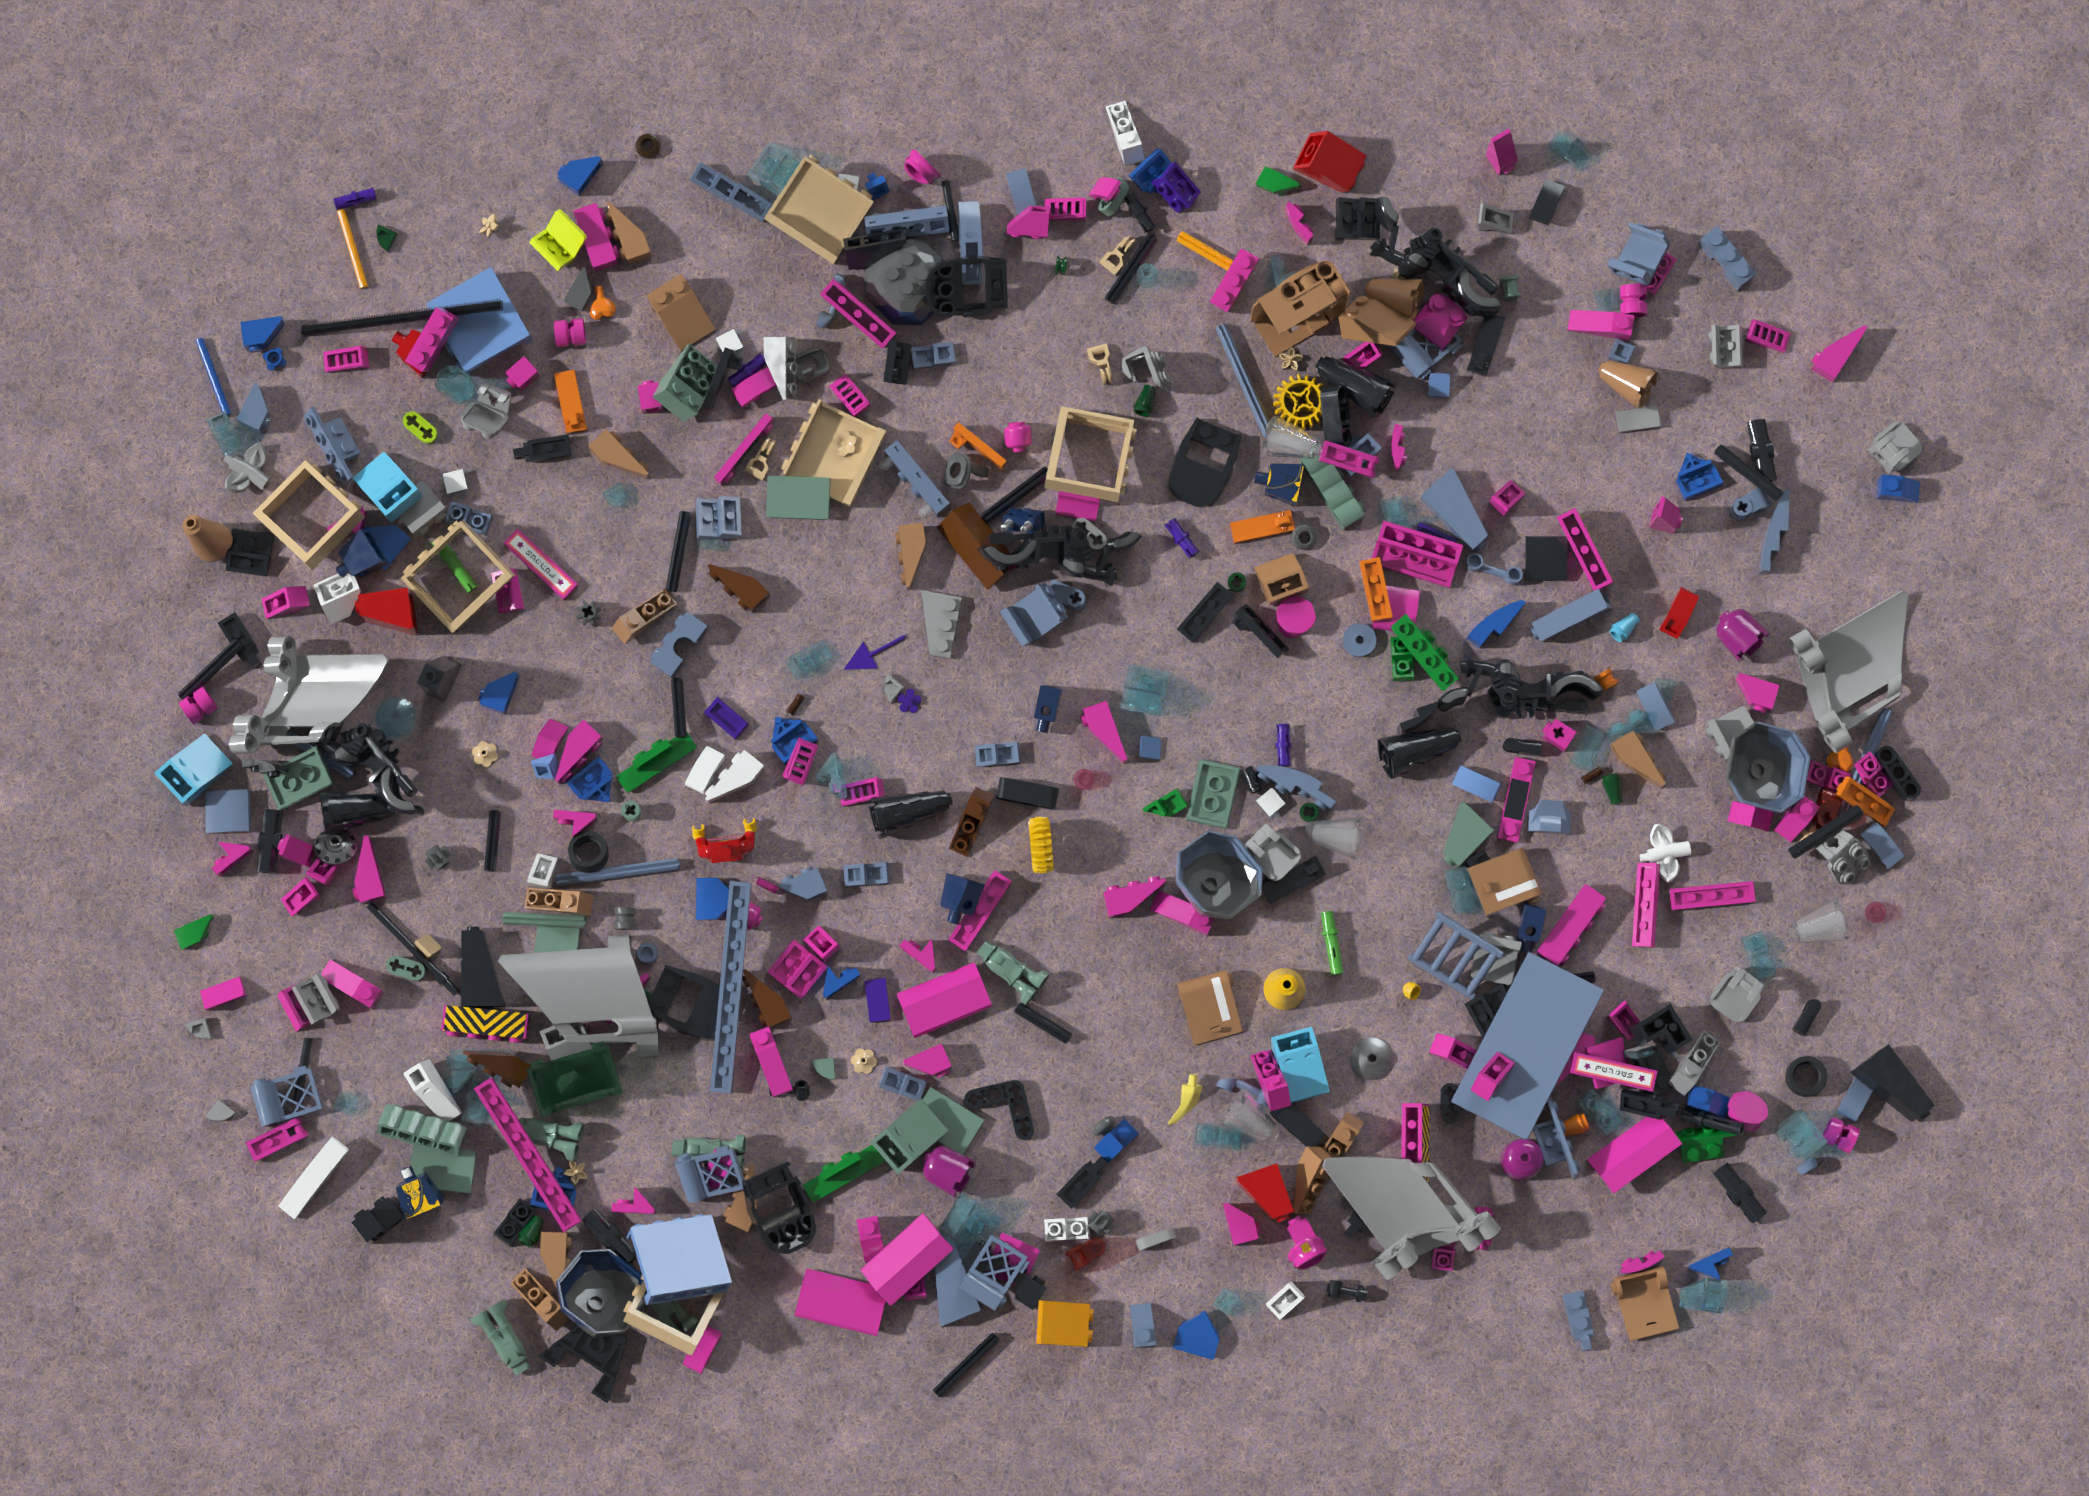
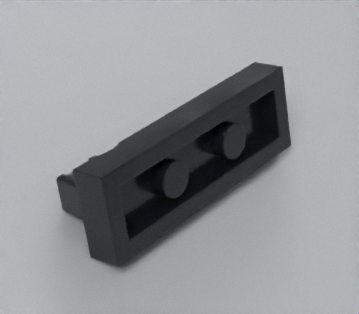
(1485, 345)
(727, 361)
(1205, 612)
(1248, 618)
(1294, 880)

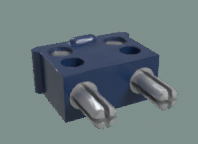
(1023, 520)

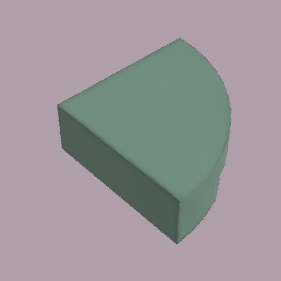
(825, 1067)

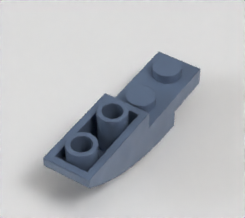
(970, 240)
(1288, 779)

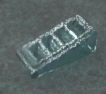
(796, 673)

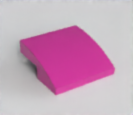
(1402, 602)
(797, 969)
(1608, 1050)
(1028, 1250)

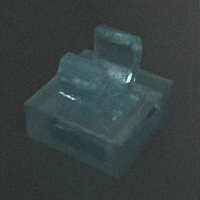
(1226, 1302)

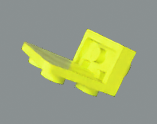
(559, 240)

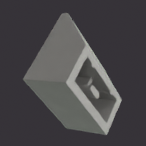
(558, 1046)

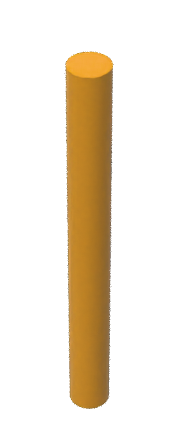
(352, 248)

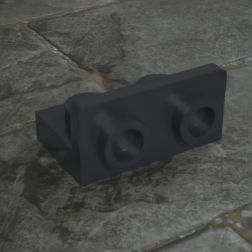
(897, 362)
(1656, 1063)

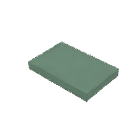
(798, 497)
(306, 777)
(1213, 794)
(959, 1121)
(446, 1171)

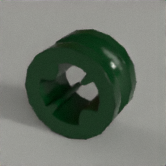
(1061, 265)
(1231, 579)
(1309, 805)

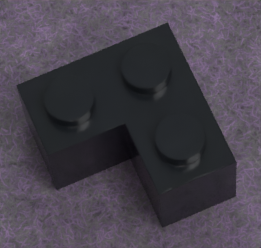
(1664, 1025)
(378, 1221)

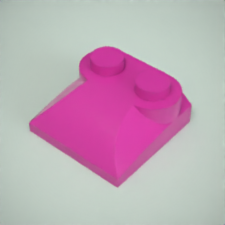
(1440, 320)

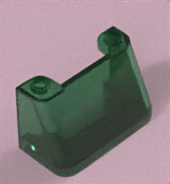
(574, 1079)

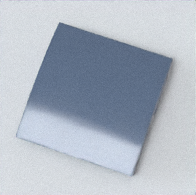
(718, 518)
(228, 811)

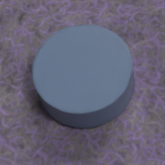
(647, 953)
(1806, 1166)

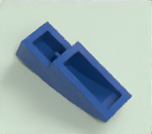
(1495, 623)

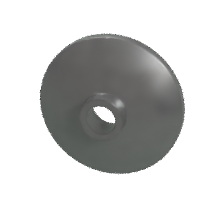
(1368, 1069)

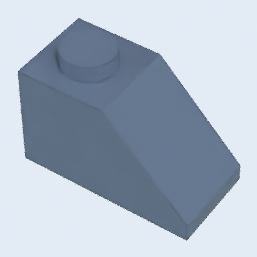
(255, 411)
(1142, 1325)

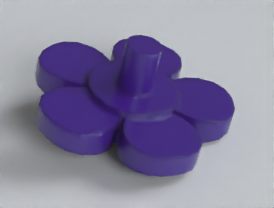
(909, 701)

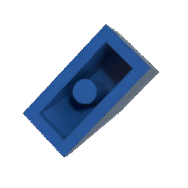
(579, 173)
(260, 332)
(1898, 488)
(499, 693)
(1708, 1100)

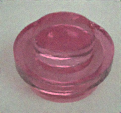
(1083, 779)
(1875, 912)

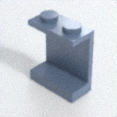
(1641, 254)
(1034, 615)

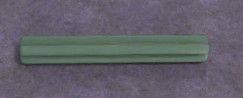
(544, 919)

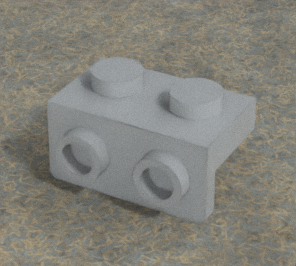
(1726, 346)
(316, 998)

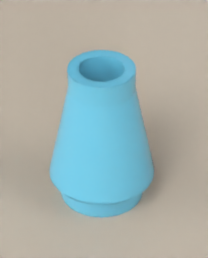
(1622, 629)

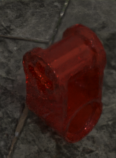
(1829, 806)
(1084, 1253)

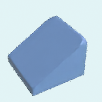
(1438, 385)
(1150, 748)
(546, 767)

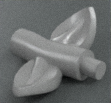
(247, 470)

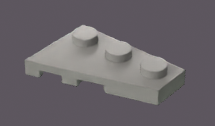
(941, 620)

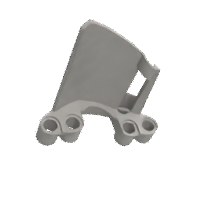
(1851, 666)
(307, 693)
(589, 988)
(1405, 1209)

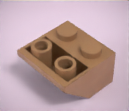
(1281, 579)

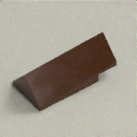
(965, 533)

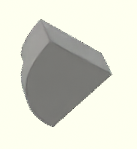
(892, 688)
(200, 1028)
(220, 1112)

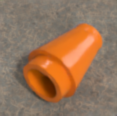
(1576, 1125)

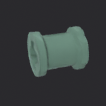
(1510, 287)
(632, 804)

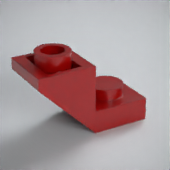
(1679, 612)

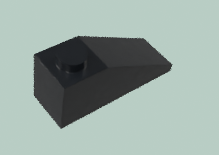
(869, 248)

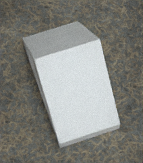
(542, 871)
(1285, 1300)

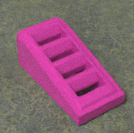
(1081, 216)
(1765, 343)
(362, 355)
(858, 409)
(807, 764)
(879, 789)

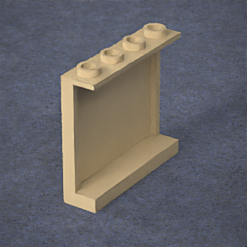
(819, 208)
(815, 458)

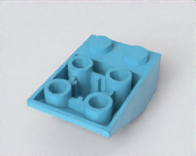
(387, 487)
(193, 769)
(1300, 1064)

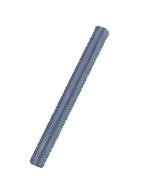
(1243, 377)
(1872, 746)
(618, 872)

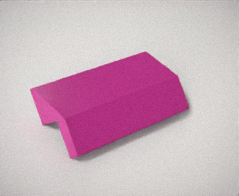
(1417, 554)
(944, 1000)
(1633, 1152)
(906, 1259)
(840, 1302)

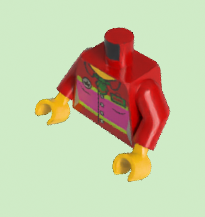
(726, 847)

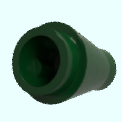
(1145, 401)
(1613, 787)
(531, 1232)

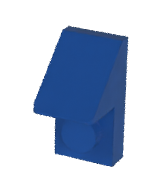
(833, 985)
(1116, 1140)
(1706, 1265)

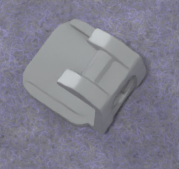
(1155, 363)
(485, 415)
(1895, 447)
(1273, 853)
(1845, 859)
(1736, 994)

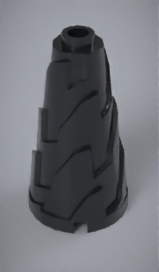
(1363, 387)
(1413, 749)
(351, 810)
(903, 810)

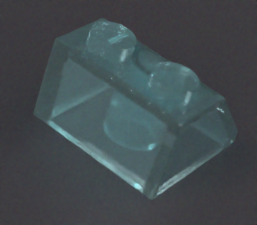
(774, 167)
(1144, 690)
(1800, 1134)
(969, 1221)

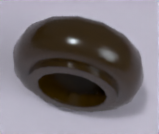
(648, 137)

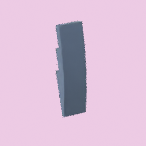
(730, 192)
(1778, 525)

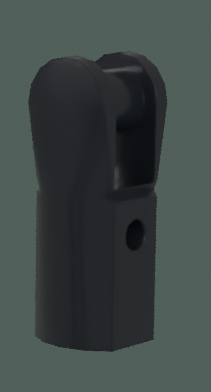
(1523, 747)
(1807, 1017)

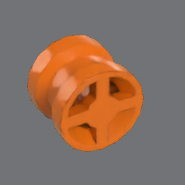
(1606, 679)

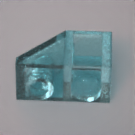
(461, 1070)
(1704, 1295)

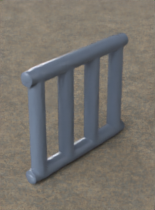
(1459, 931)

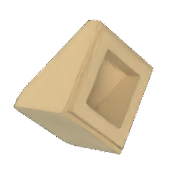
(428, 946)

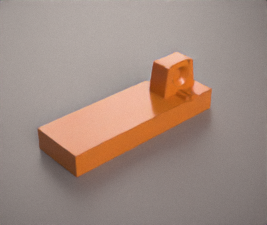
(570, 401)
(963, 435)
(1262, 526)
(1375, 589)
(1870, 803)

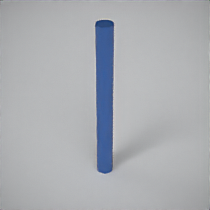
(212, 376)

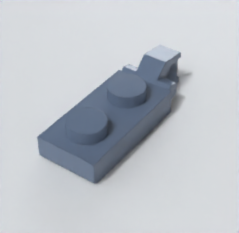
(1579, 1318)

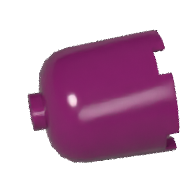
(1740, 633)
(1521, 1159)
(947, 1169)

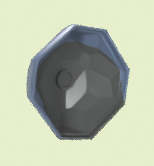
(1767, 767)
(1218, 875)

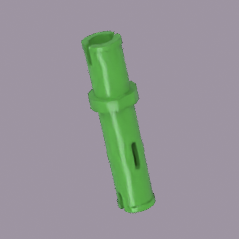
(449, 556)
(1331, 939)

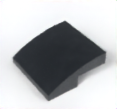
(1356, 219)
(250, 552)
(1546, 557)
(1421, 716)
(1485, 1007)

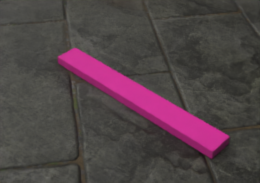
(528, 1154)

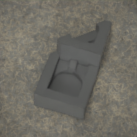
(580, 290)

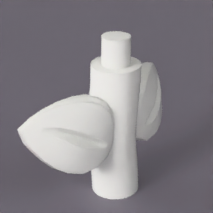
(1665, 852)

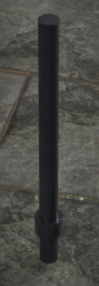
(440, 977)

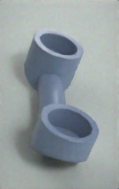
(827, 318)
(1512, 575)
(1229, 1083)

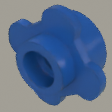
(277, 353)

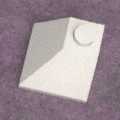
(337, 596)

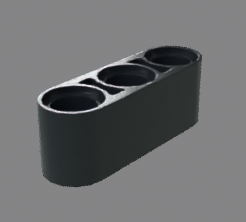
(1336, 415)
(1907, 778)
(1027, 793)
(1300, 1126)

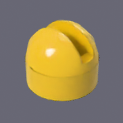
(1411, 990)

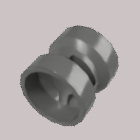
(624, 918)

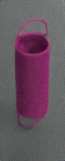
(767, 885)

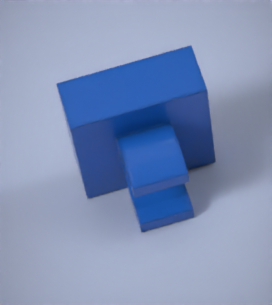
(876, 186)

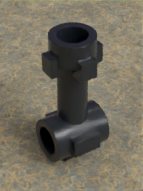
(800, 1089)
(1336, 1289)

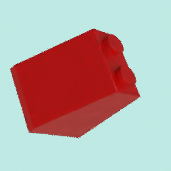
(1330, 161)
(389, 609)
(1267, 1191)

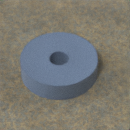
(1363, 631)

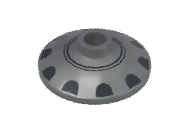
(335, 853)

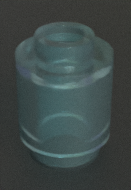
(1147, 281)

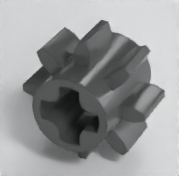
(586, 607)
(437, 857)
(1101, 1222)

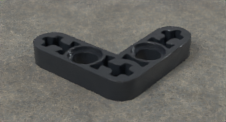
(1004, 1097)

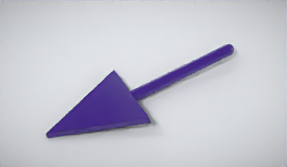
(863, 658)

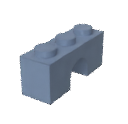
(1719, 247)
(686, 628)

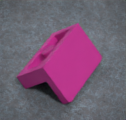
(1077, 506)

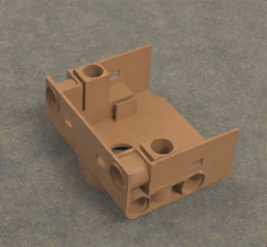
(1304, 299)

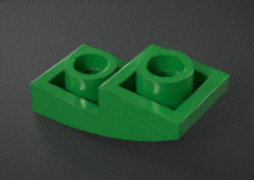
(1401, 661)

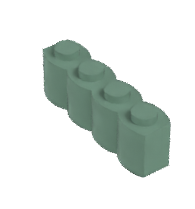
(1334, 491)
(419, 1130)

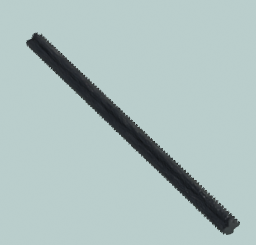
(397, 318)

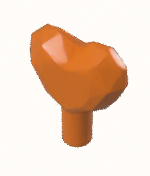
(601, 306)
(1841, 760)

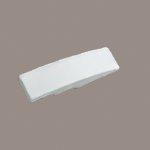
(313, 1177)

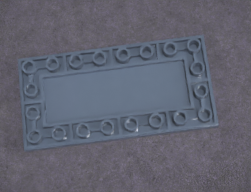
(1538, 1032)

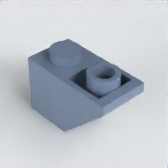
(806, 886)

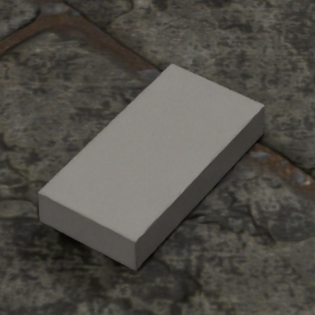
(1638, 419)

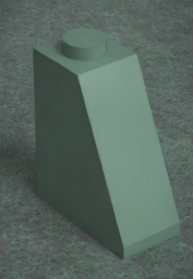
(1465, 835)

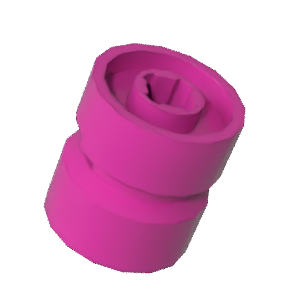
(1633, 300)
(570, 332)
(198, 705)
(1833, 1133)

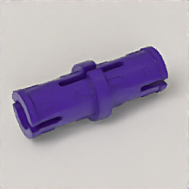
(355, 198)
(747, 370)
(1182, 538)
(1283, 745)

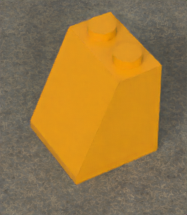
(1064, 1324)

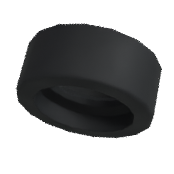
(591, 866)
(1822, 1073)

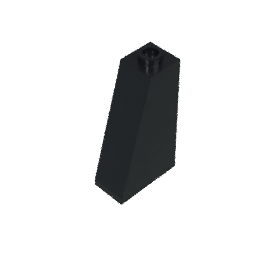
(439, 677)
(478, 974)
(1894, 1083)

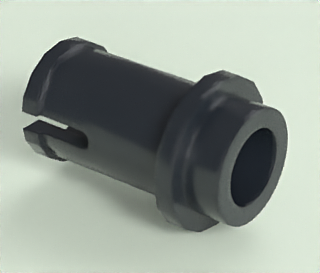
(1251, 780)

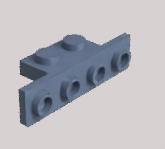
(335, 443)
(1553, 1143)

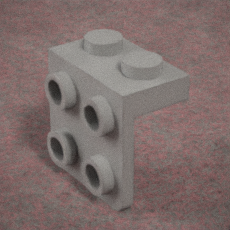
(423, 512)
(1726, 727)
(1503, 968)

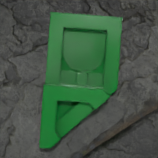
(1276, 182)
(1168, 804)
(193, 932)

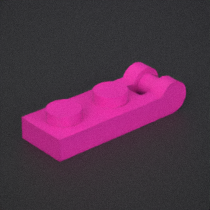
(1348, 459)
(276, 1139)

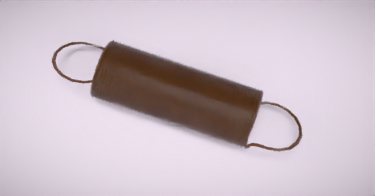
(795, 704)
(1592, 775)

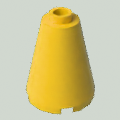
(1278, 995)

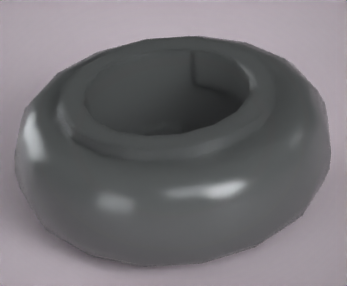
(1295, 537)
(1104, 1125)

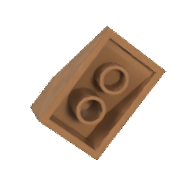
(680, 312)
(1374, 322)

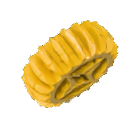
(1285, 392)
(1041, 845)

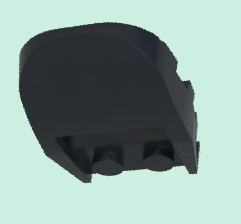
(945, 286)
(1196, 482)
(704, 1014)
(786, 1229)

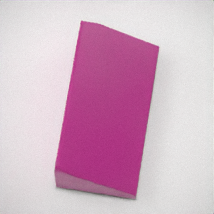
(510, 596)
(223, 993)
(293, 1009)

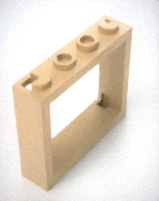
(1099, 421)
(332, 537)
(426, 556)
(664, 1332)

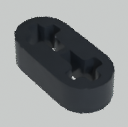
(1445, 1104)

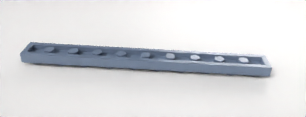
(730, 987)

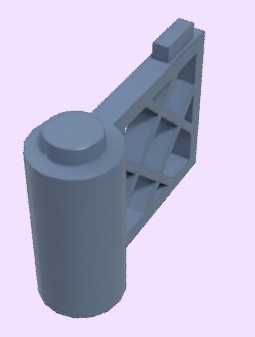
(1417, 359)
(268, 1098)
(694, 1175)
(985, 1288)

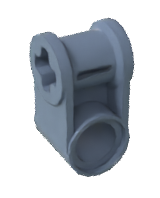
(1752, 502)
(1064, 593)

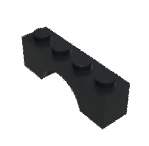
(1028, 1288)

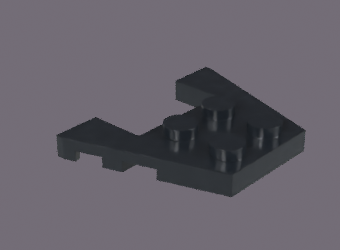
(601, 1353)

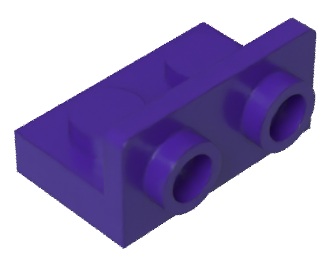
(1176, 188)

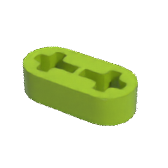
(417, 431)

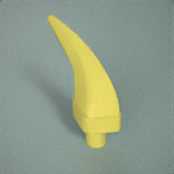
(1190, 1096)

